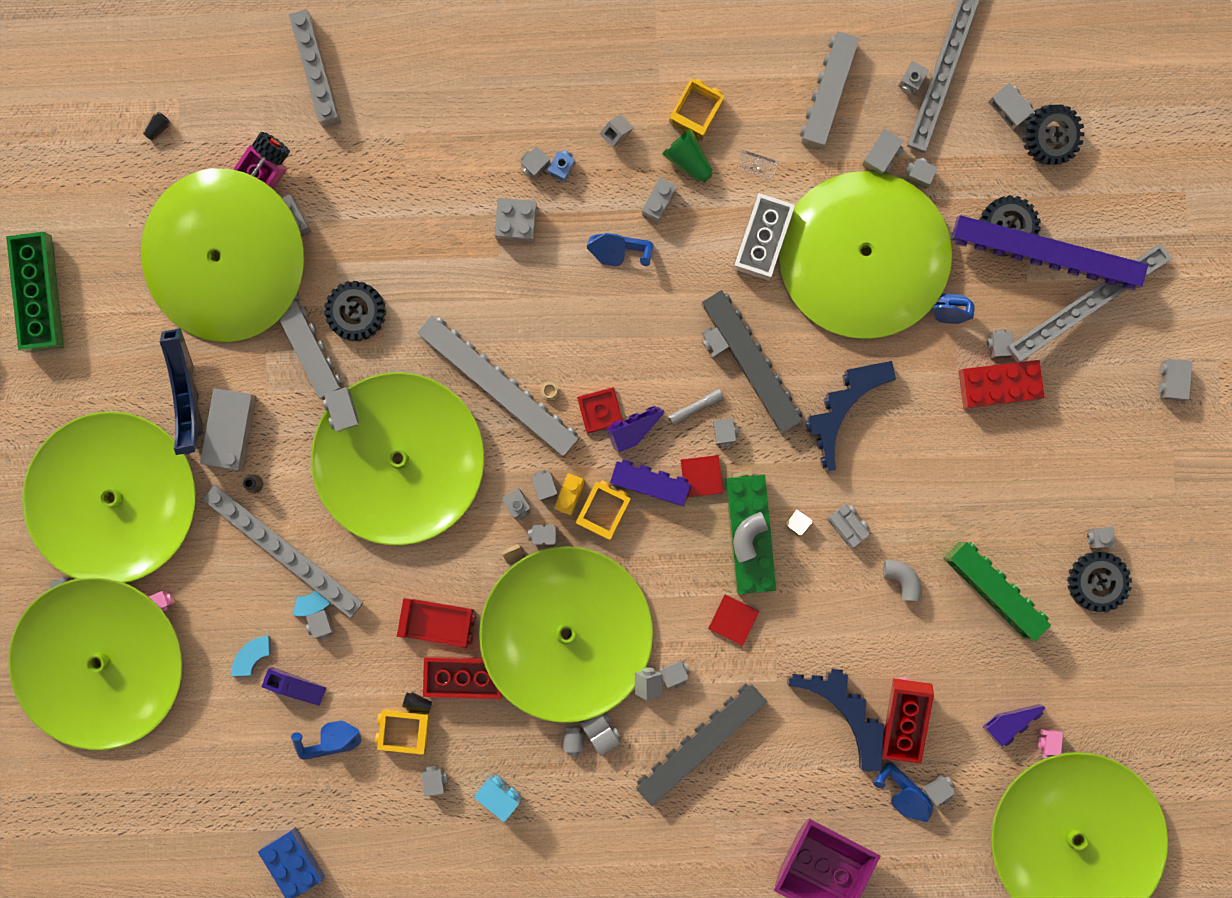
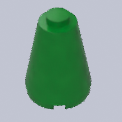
(689, 157)

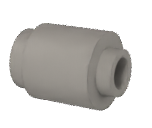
(573, 740)

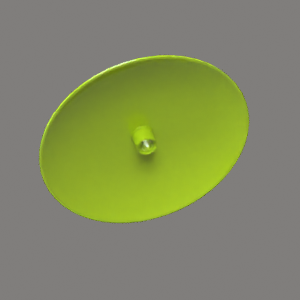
(257, 249)
(858, 292)
(438, 468)
(70, 489)
(606, 641)
(57, 671)
(1086, 796)

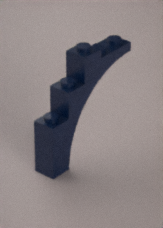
(185, 396)
(826, 425)
(867, 733)

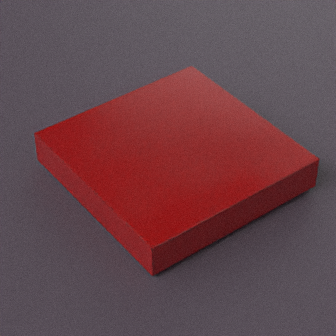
(599, 409)
(703, 475)
(733, 619)

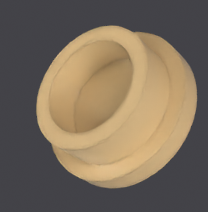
(549, 390)

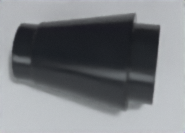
(156, 125)
(257, 484)
(415, 702)

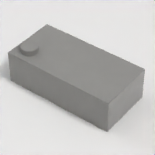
(228, 429)

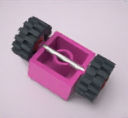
(264, 159)

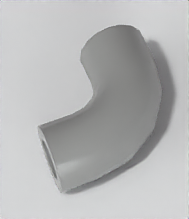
(745, 534)
(906, 576)

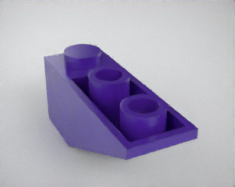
(631, 431)
(293, 686)
(1007, 724)

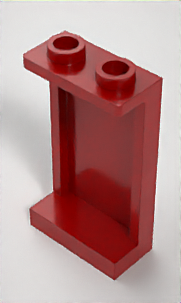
(436, 622)

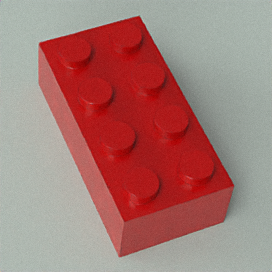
(1001, 384)
(457, 678)
(907, 720)

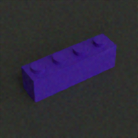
(651, 483)

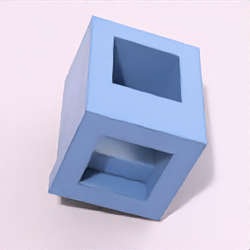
(558, 171)

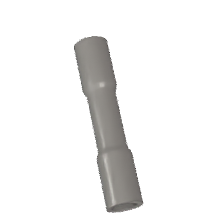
(706, 401)

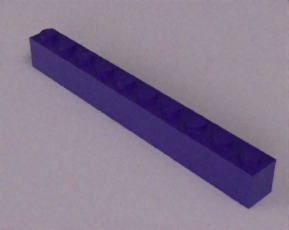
(1049, 252)

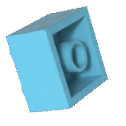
(498, 797)

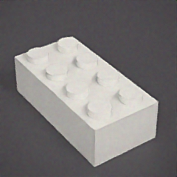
(764, 236)

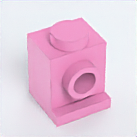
(163, 600)
(1050, 742)

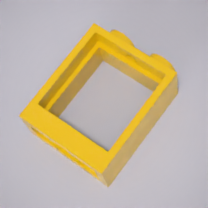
(684, 123)
(595, 528)
(422, 733)

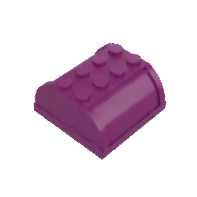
(824, 865)

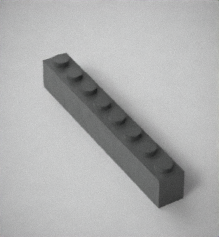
(750, 360)
(700, 744)

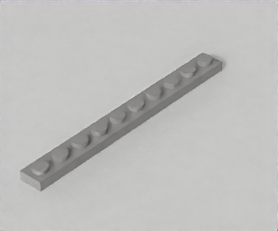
(942, 75)
(1080, 309)
(283, 551)

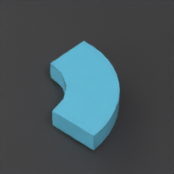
(310, 604)
(249, 655)

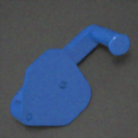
(610, 248)
(951, 314)
(334, 739)
(911, 800)

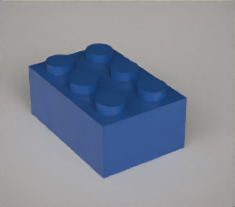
(291, 864)

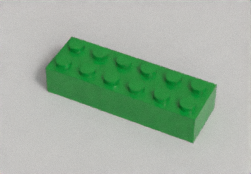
(34, 292)
(745, 498)
(997, 591)

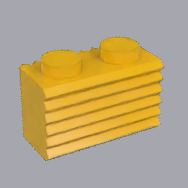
(569, 494)

